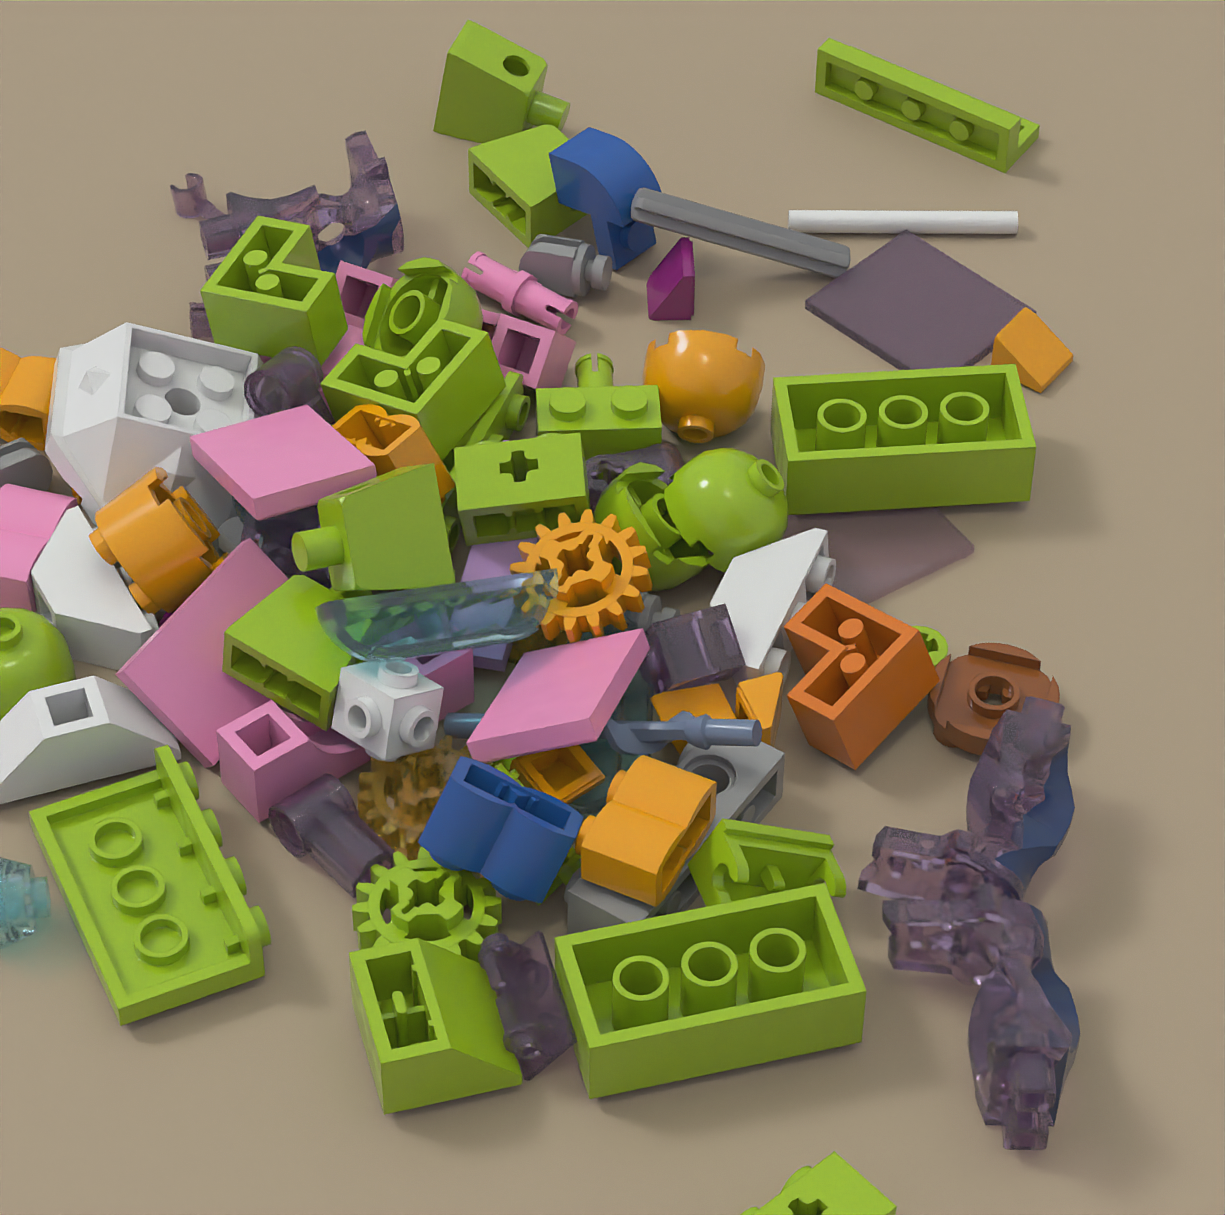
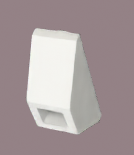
(766, 591)
(88, 597)
(76, 737)

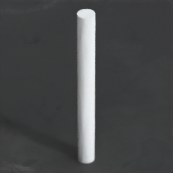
(898, 221)

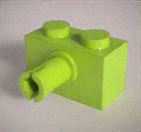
(605, 415)

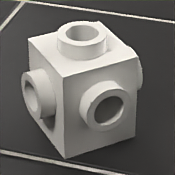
(387, 708)

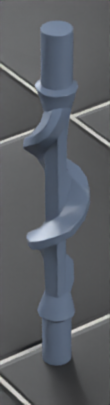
(647, 736)

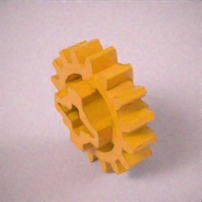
(587, 584)

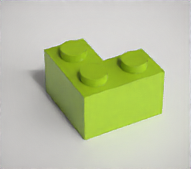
(274, 293)
(440, 382)

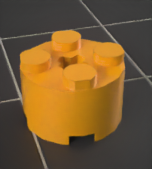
(158, 541)

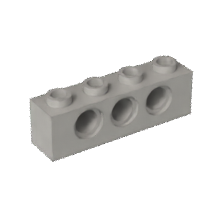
(747, 790)

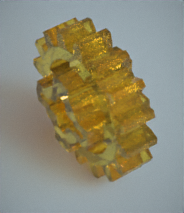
(415, 786)

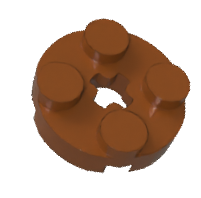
(988, 669)

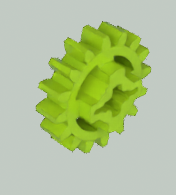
(426, 905)

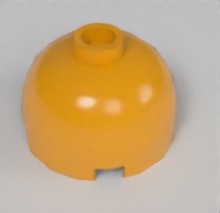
(704, 383)

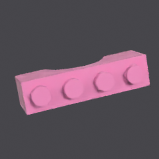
(518, 345)
(279, 752)

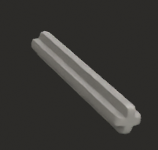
(740, 233)

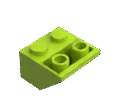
(428, 1025)

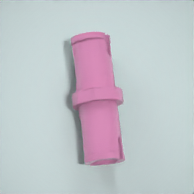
(520, 293)

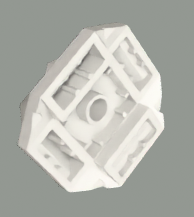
(134, 404)

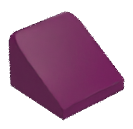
(673, 284)

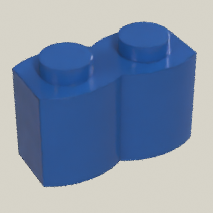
(500, 830)

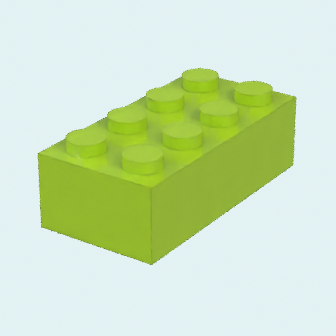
(902, 439)
(709, 990)

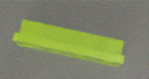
(922, 106)

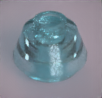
(21, 901)

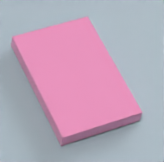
(281, 461)
(182, 662)
(559, 697)

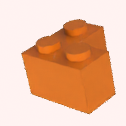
(858, 671)

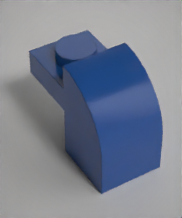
(601, 178)

